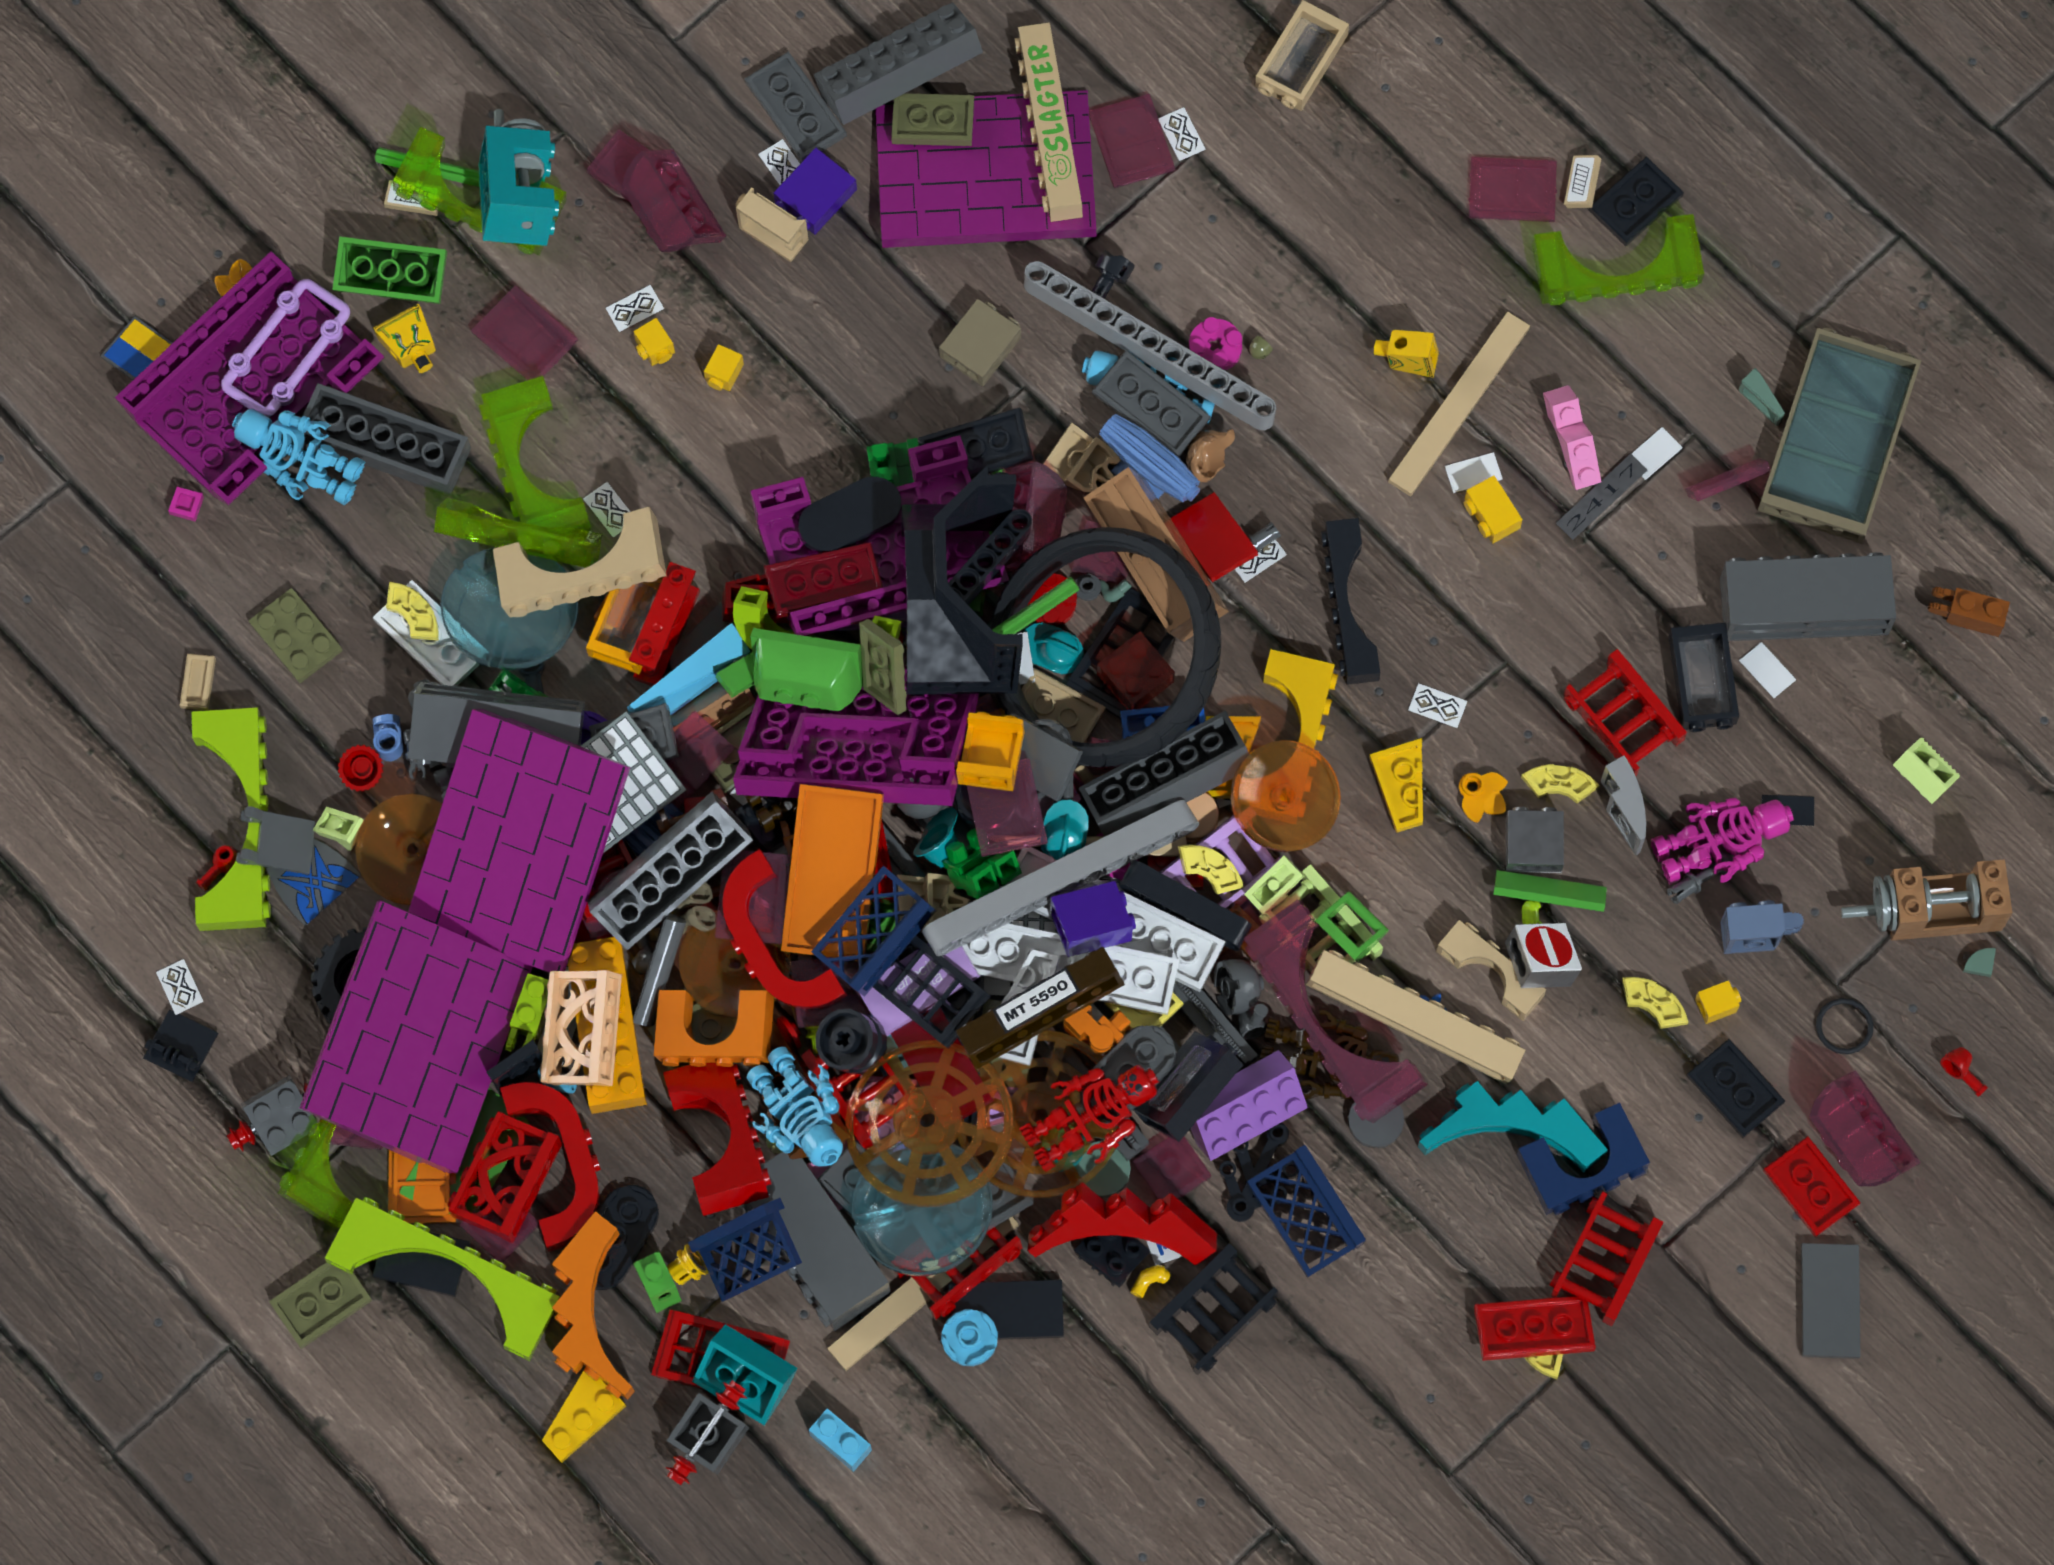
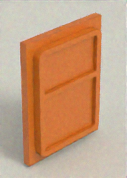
(430, 1191)

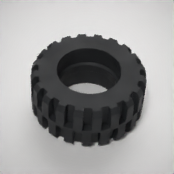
(331, 969)

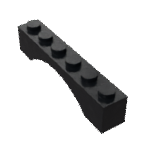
(1359, 654)

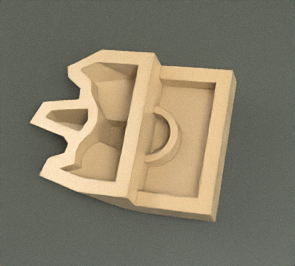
(1081, 459)
(935, 890)

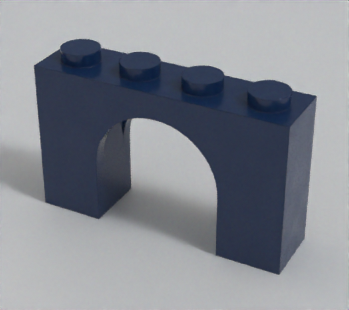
(1558, 1189)

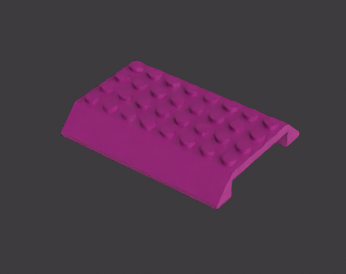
(181, 392)
(938, 476)

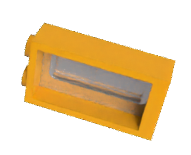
(621, 624)

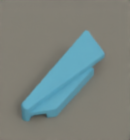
(695, 673)

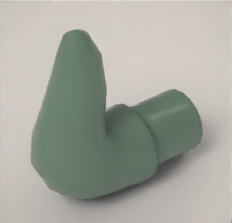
(1116, 592)

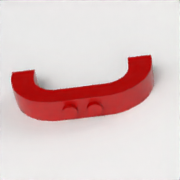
(739, 889)
(539, 1099)

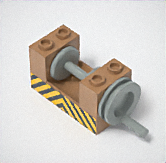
(1939, 903)

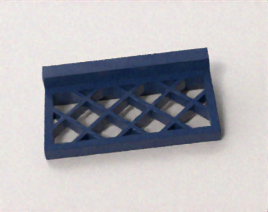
(892, 945)
(1326, 1197)
(742, 1227)

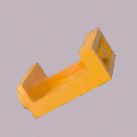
(991, 751)

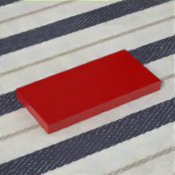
(1534, 1328)

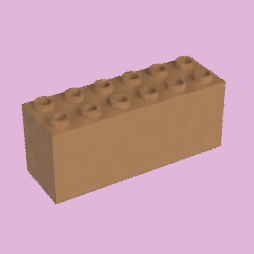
(1131, 504)

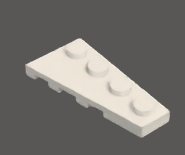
(1035, 968)

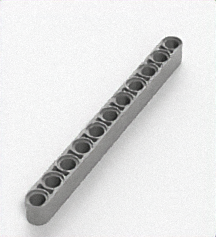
(1154, 356)
(1060, 878)

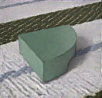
(1981, 962)

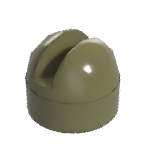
(1260, 348)

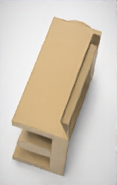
(771, 224)

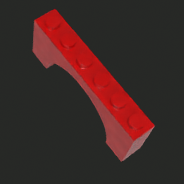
(738, 1174)

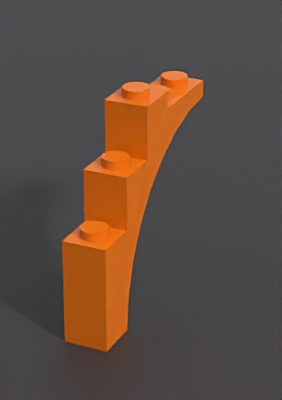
(581, 1265)

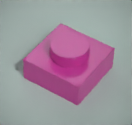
(186, 504)

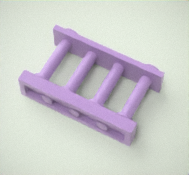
(1219, 839)

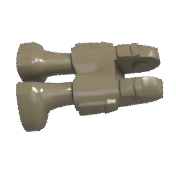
(698, 916)

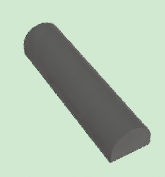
(659, 969)

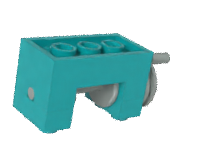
(510, 170)

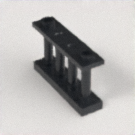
(1206, 1282)

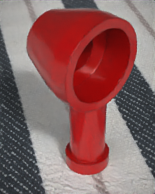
(220, 866)
(1957, 1065)

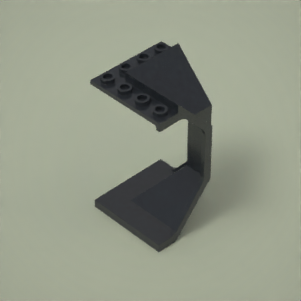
(946, 640)

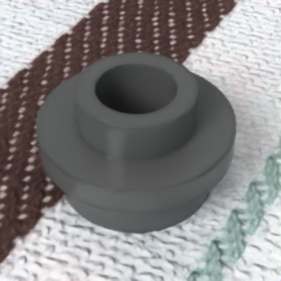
(1088, 595)

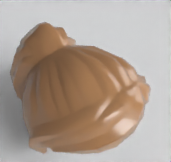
(1207, 453)

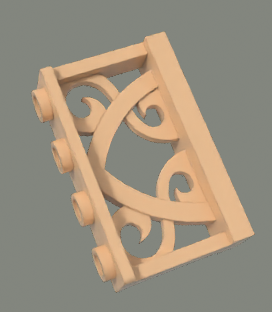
(561, 1011)

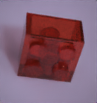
(1135, 672)

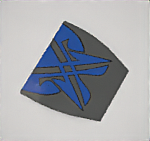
(312, 893)

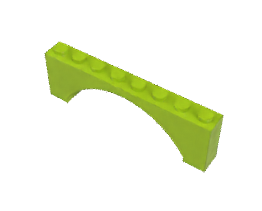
(241, 895)
(375, 1233)

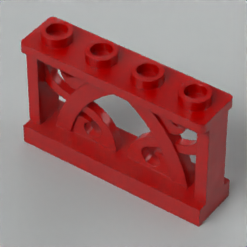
(516, 1212)

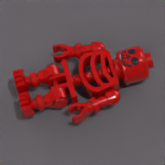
(1133, 1088)

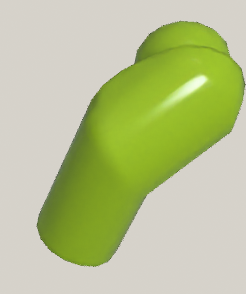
(1530, 912)

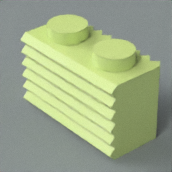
(1926, 770)

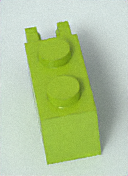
(529, 1012)

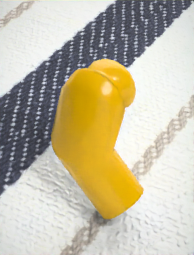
(1148, 1276)

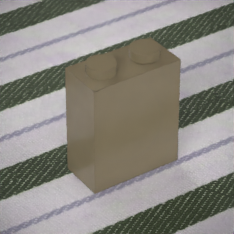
(980, 341)

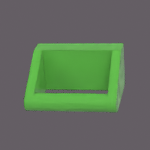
(1340, 937)

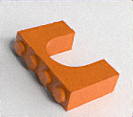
(747, 1043)

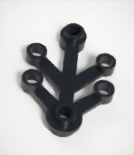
(1250, 1172)

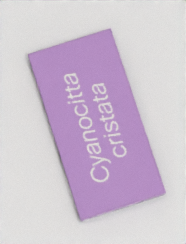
(892, 1017)

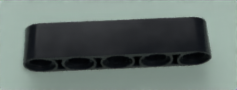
(992, 554)
(1184, 904)

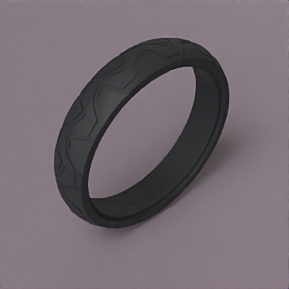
(1205, 624)

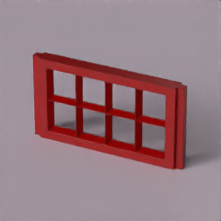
(670, 1338)

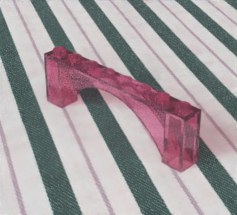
(1282, 951)

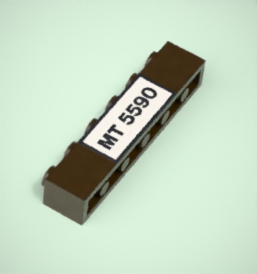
(1040, 1007)

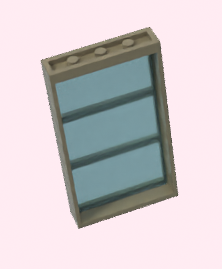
(1839, 435)

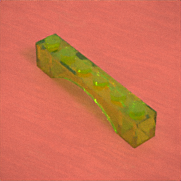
(553, 543)

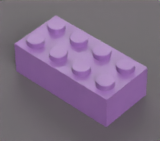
(1249, 1105)

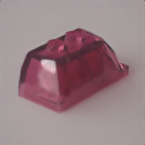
(669, 202)
(1044, 498)
(1861, 1132)

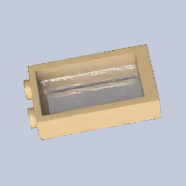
(1301, 56)

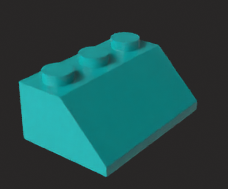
(751, 1366)

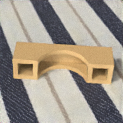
(1466, 947)

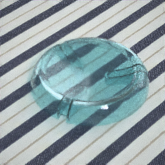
(485, 631)
(915, 1237)

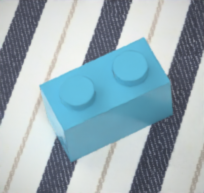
(840, 1440)

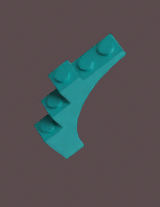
(1516, 1115)

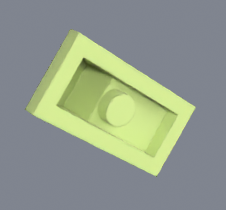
(339, 827)
(1274, 885)

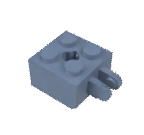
(1757, 926)

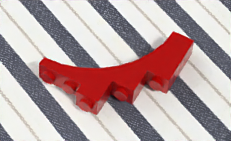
(1124, 1214)

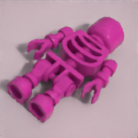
(1767, 821)

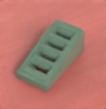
(1759, 394)

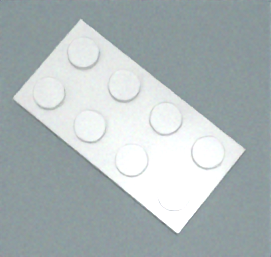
(437, 657)

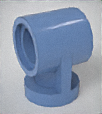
(388, 728)

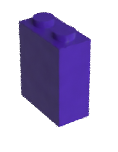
(815, 190)
(1092, 918)

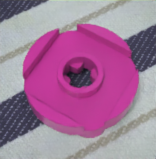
(1223, 331)

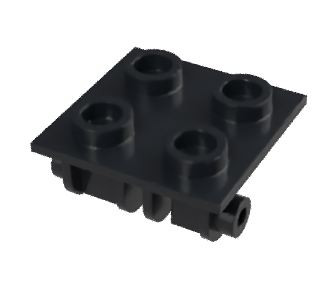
(180, 1045)
(1112, 1256)

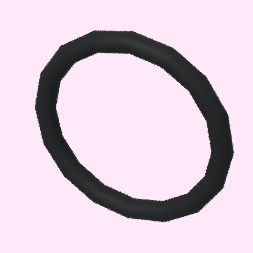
(1842, 1050)

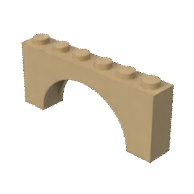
(632, 560)

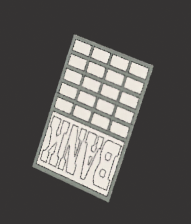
(649, 781)

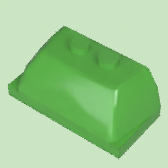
(389, 270)
(806, 670)

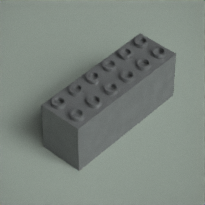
(1808, 597)
(444, 712)
(835, 1264)

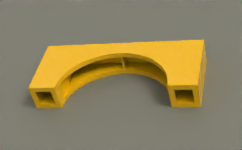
(1307, 687)

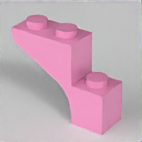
(1574, 437)

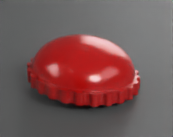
(360, 768)

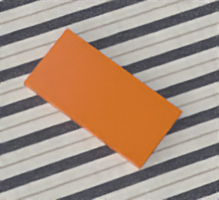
(830, 866)

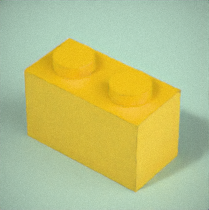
(1492, 509)

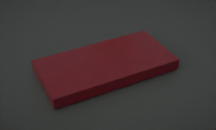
(822, 578)
(913, 1033)

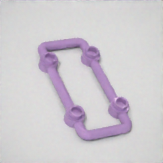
(288, 303)

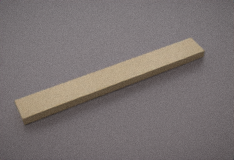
(1459, 404)
(898, 1309)

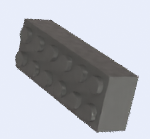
(898, 63)
(389, 439)
(1180, 771)
(669, 870)

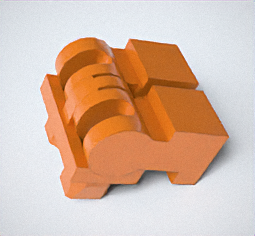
(1100, 1035)

